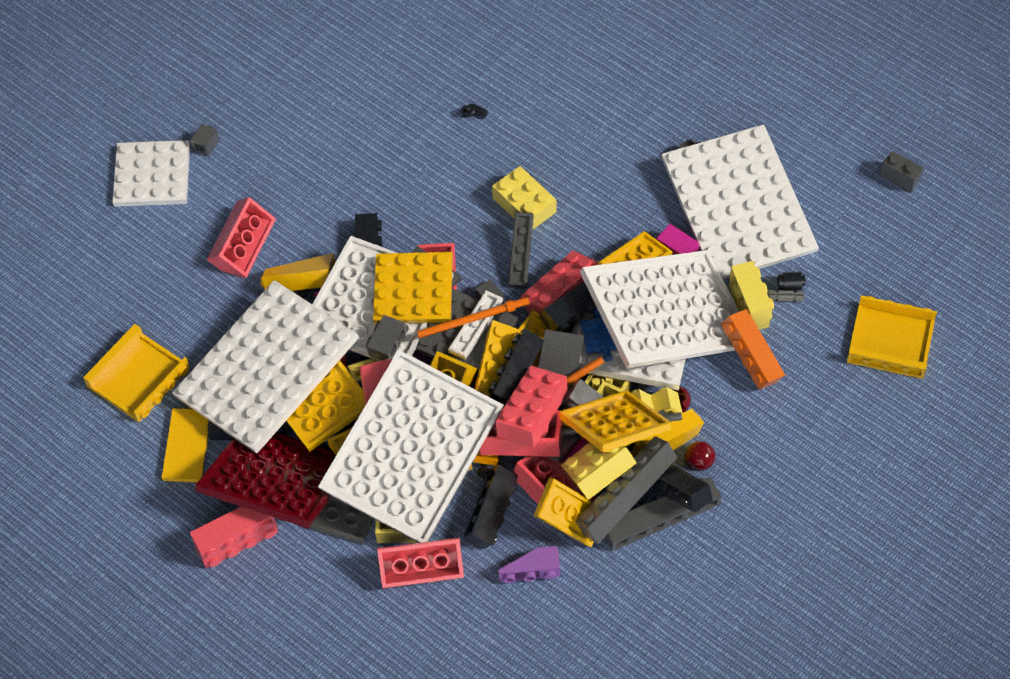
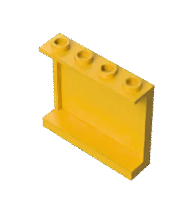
(892, 337)
(136, 374)

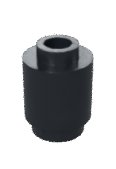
(791, 280)

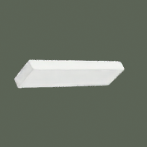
(471, 332)

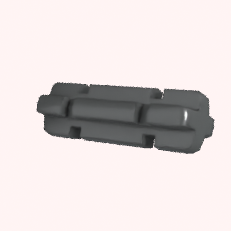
(786, 295)

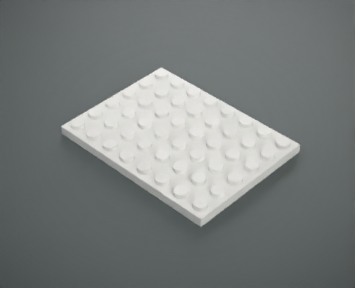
(739, 200)
(662, 307)
(265, 366)
(411, 447)

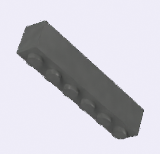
(626, 490)
(654, 517)

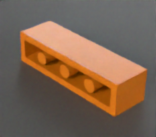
(752, 349)

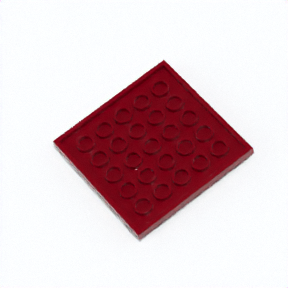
(275, 481)

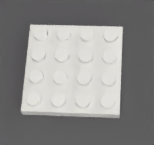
(151, 173)

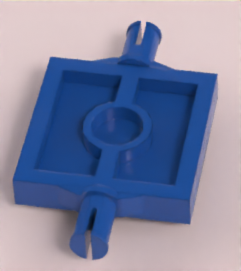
(597, 337)

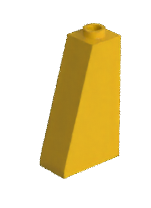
(301, 274)
(681, 432)

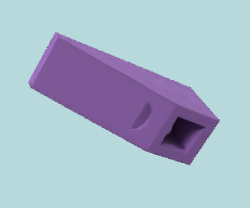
(537, 564)

